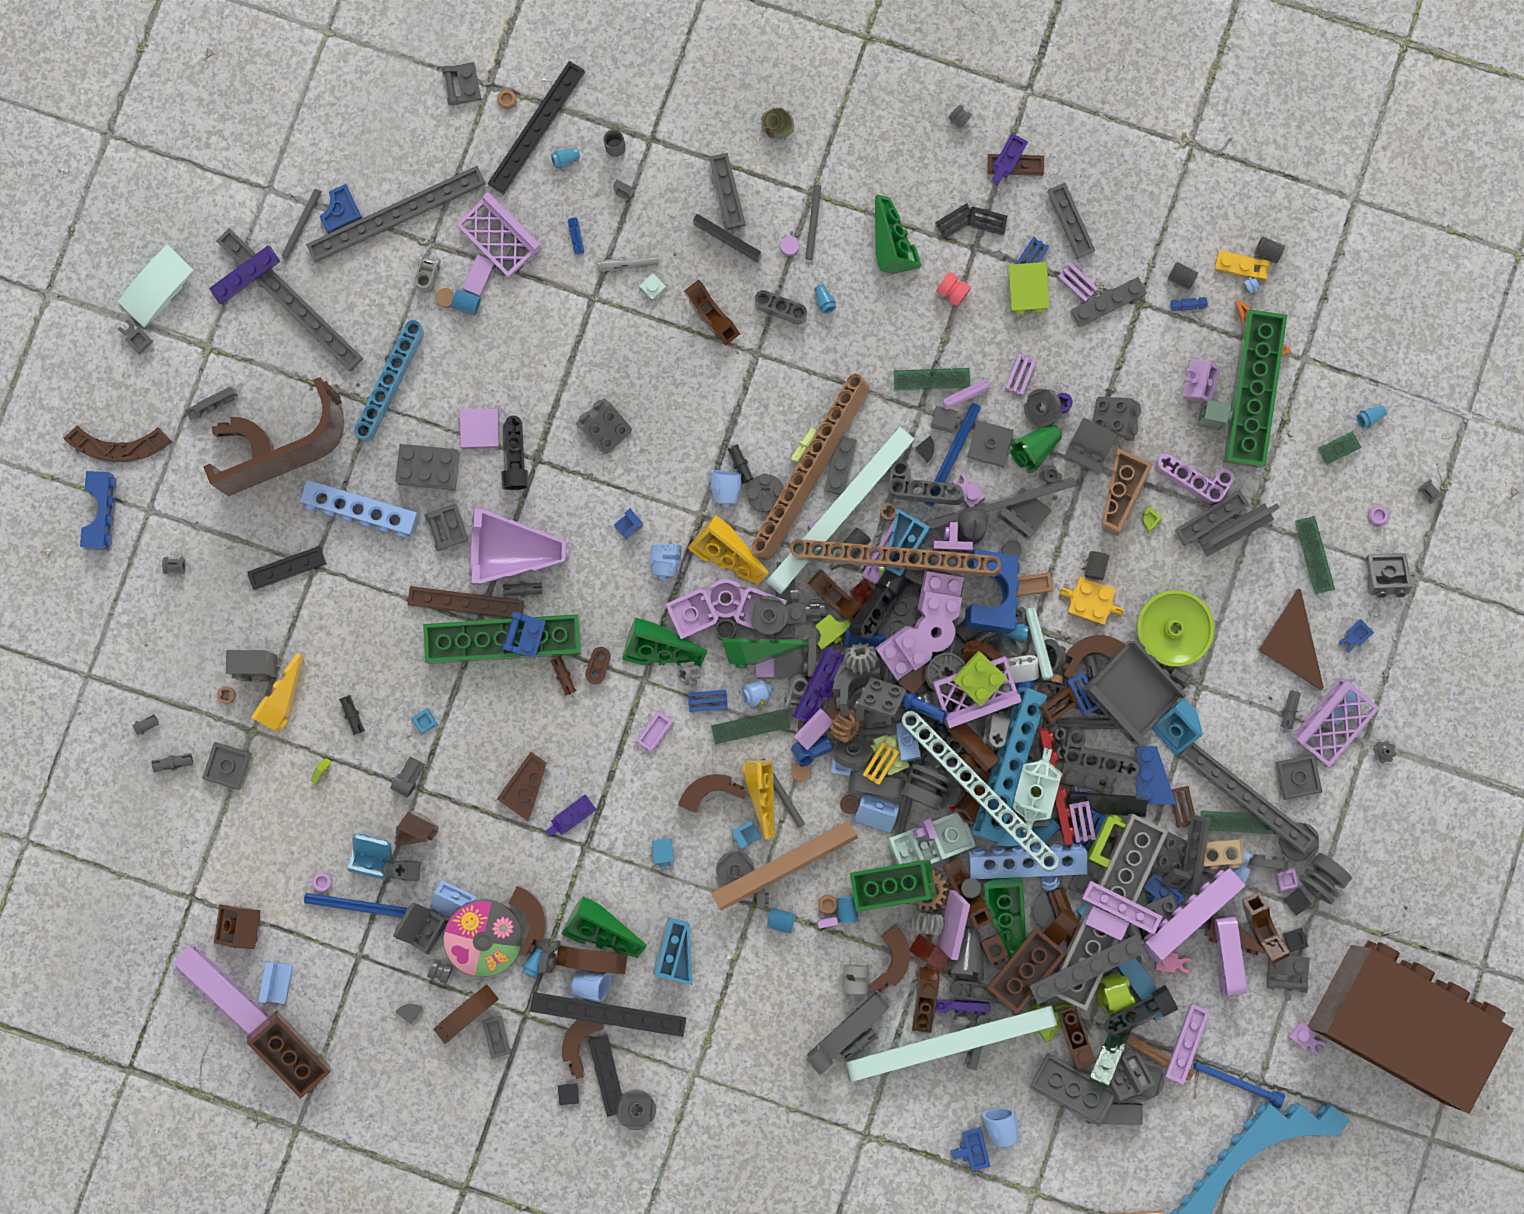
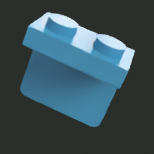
(369, 856)

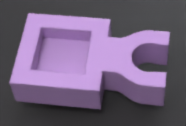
(971, 491)
(1305, 1037)

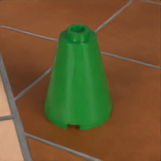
(1035, 447)

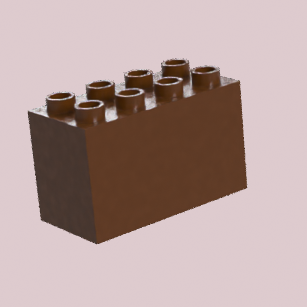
(1412, 1025)

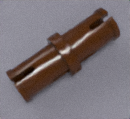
(563, 675)

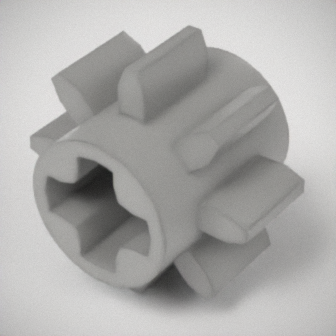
(689, 673)

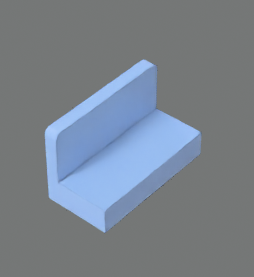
(876, 813)
(449, 898)
(275, 982)

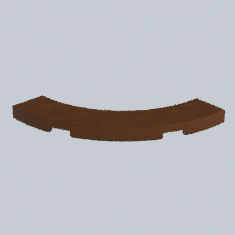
(119, 451)

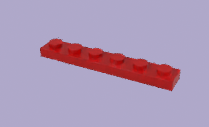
(1062, 812)

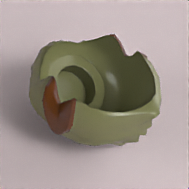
(777, 123)

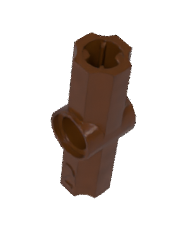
(1060, 902)

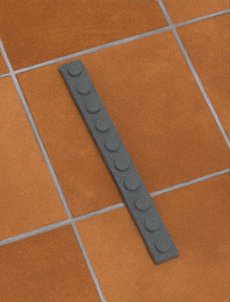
(395, 214)
(294, 304)

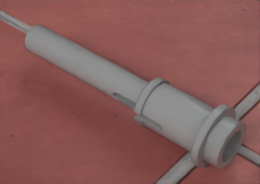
(617, 264)

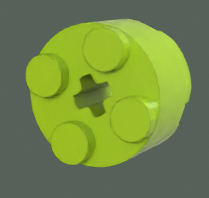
(1114, 994)

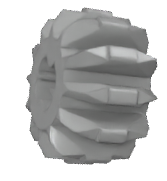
(860, 658)
(927, 923)

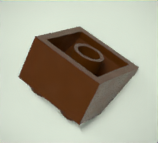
(237, 926)

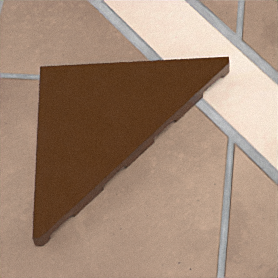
(1292, 642)

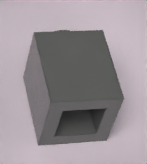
(945, 419)

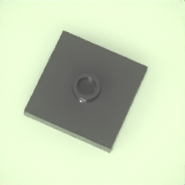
(990, 443)
(227, 766)
(1298, 777)

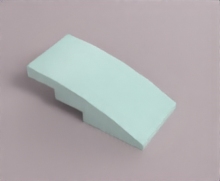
(156, 286)
(952, 838)

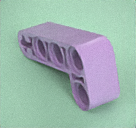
(1191, 475)
(1230, 955)

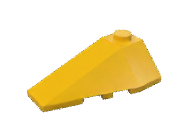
(722, 546)
(276, 708)
(761, 788)

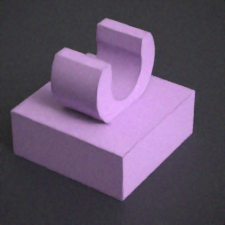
(926, 830)

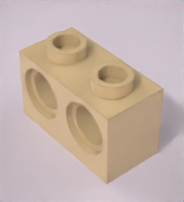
(1222, 849)

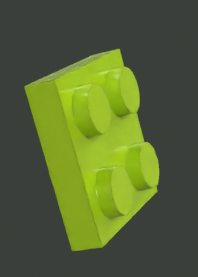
(979, 678)

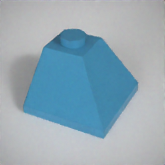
(1179, 726)

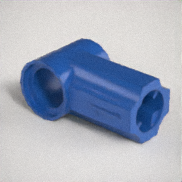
(806, 757)

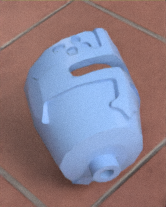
(725, 487)
(665, 560)
(591, 985)
(1002, 1130)

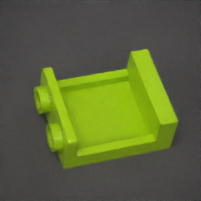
(1028, 287)
(1097, 845)

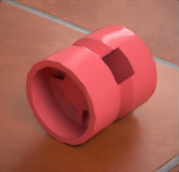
(955, 290)

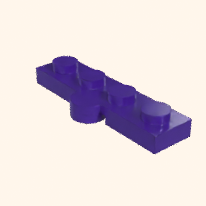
(819, 685)

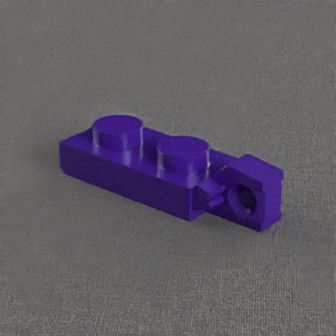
(1008, 158)
(571, 816)
(962, 1006)

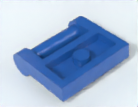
(530, 636)

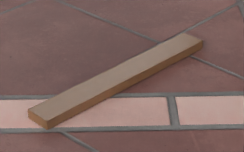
(784, 865)

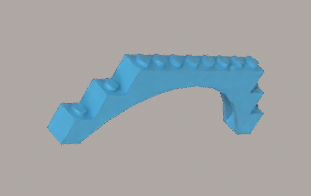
(1261, 1131)

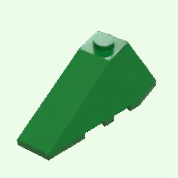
(892, 245)
(656, 644)
(748, 652)
(1006, 906)
(596, 925)

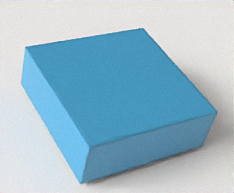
(424, 721)

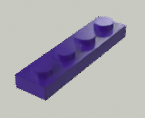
(244, 275)

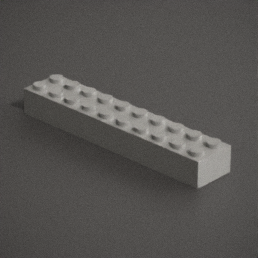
(1125, 875)

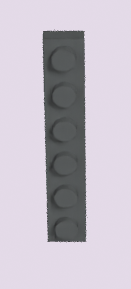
(1086, 969)

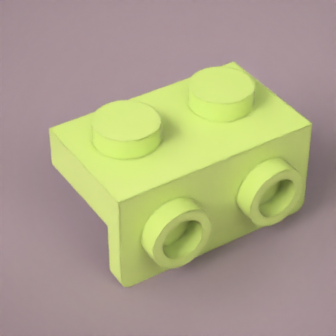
(897, 765)

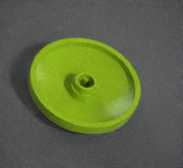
(1175, 628)

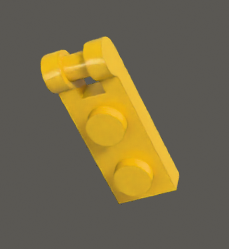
(1241, 265)

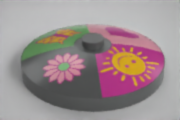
(482, 938)

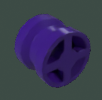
(1067, 400)

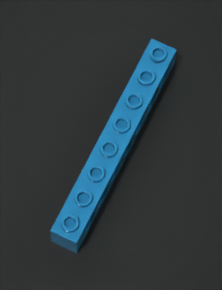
(1007, 753)

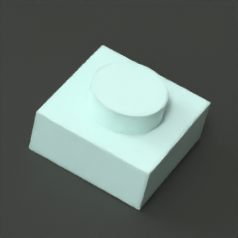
(652, 287)

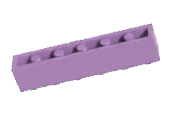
(1196, 913)
(220, 989)

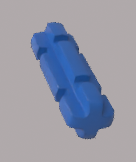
(576, 236)
(1188, 304)

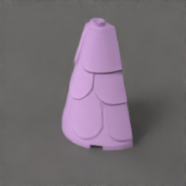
(508, 548)

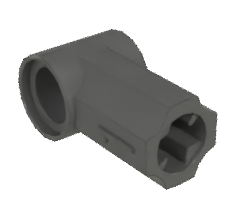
(405, 781)

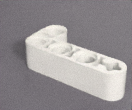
(1023, 668)

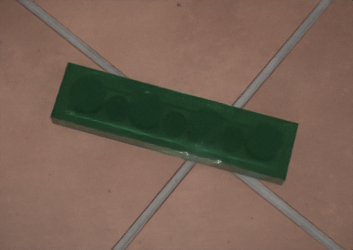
(931, 379)
(1315, 555)
(750, 726)
(1235, 822)
(1110, 1056)

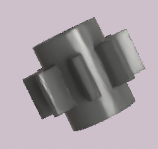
(815, 610)

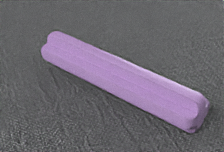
(966, 394)

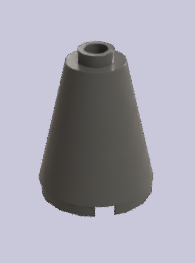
(970, 962)

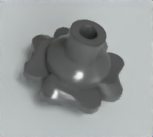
(1384, 751)

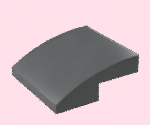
(1130, 1077)

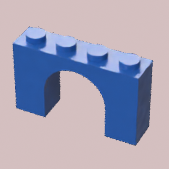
(999, 618)

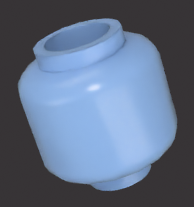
(756, 693)

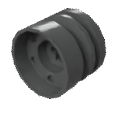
(926, 786)
(1325, 878)

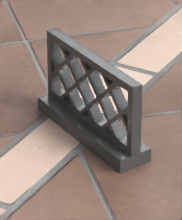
(1237, 529)

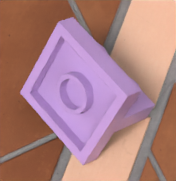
(950, 542)

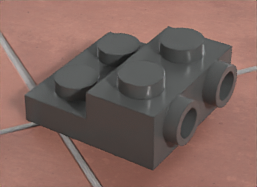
(1388, 575)

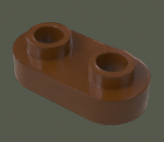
(597, 665)

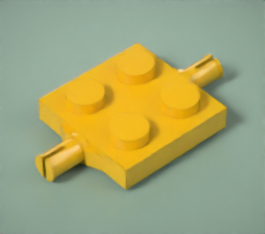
(1091, 601)

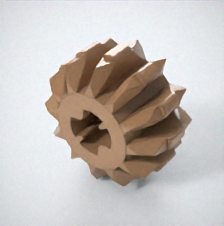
(845, 727)

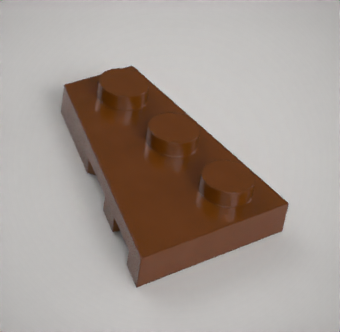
(524, 786)

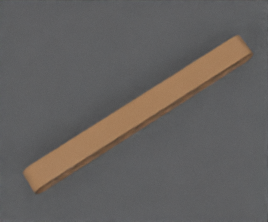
(810, 466)
(902, 563)

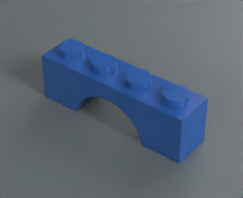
(97, 534)

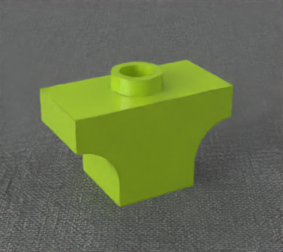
(830, 631)

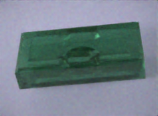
(1339, 447)

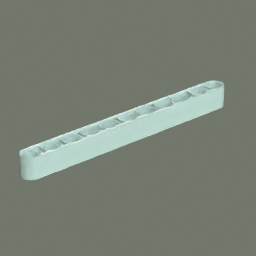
(843, 507)
(984, 799)
(951, 1043)

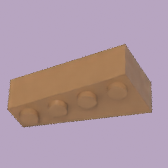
(1125, 485)

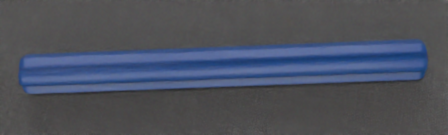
(956, 447)
(354, 905)

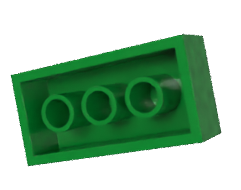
(893, 885)

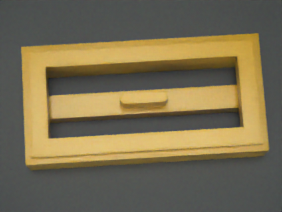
(889, 749)

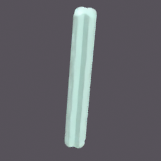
(1039, 643)

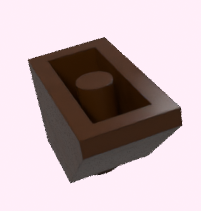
(988, 651)

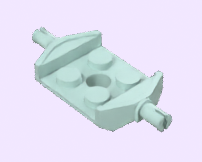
(1044, 776)

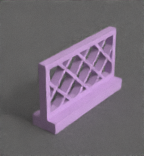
(513, 227)
(974, 711)
(1321, 713)

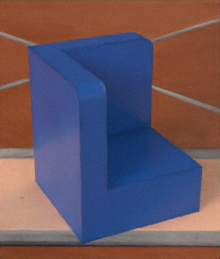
(628, 524)

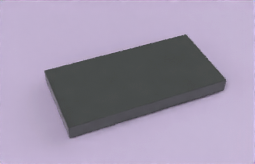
(1072, 1090)

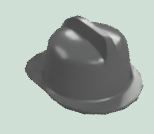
(972, 525)
(1056, 657)

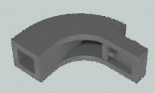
(848, 682)

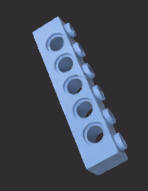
(313, 491)
(1017, 868)

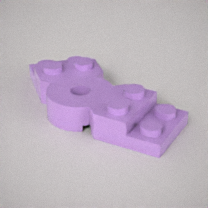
(939, 607)
(703, 609)

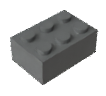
(427, 467)
(251, 664)

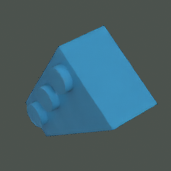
(909, 534)
(674, 952)

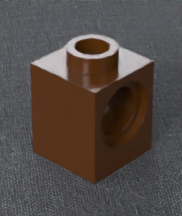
(987, 943)

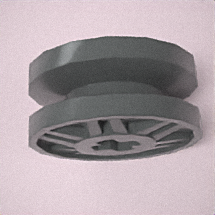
(935, 667)

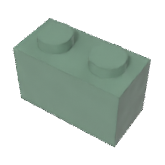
(1214, 414)

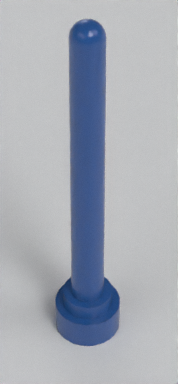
(1276, 1098)

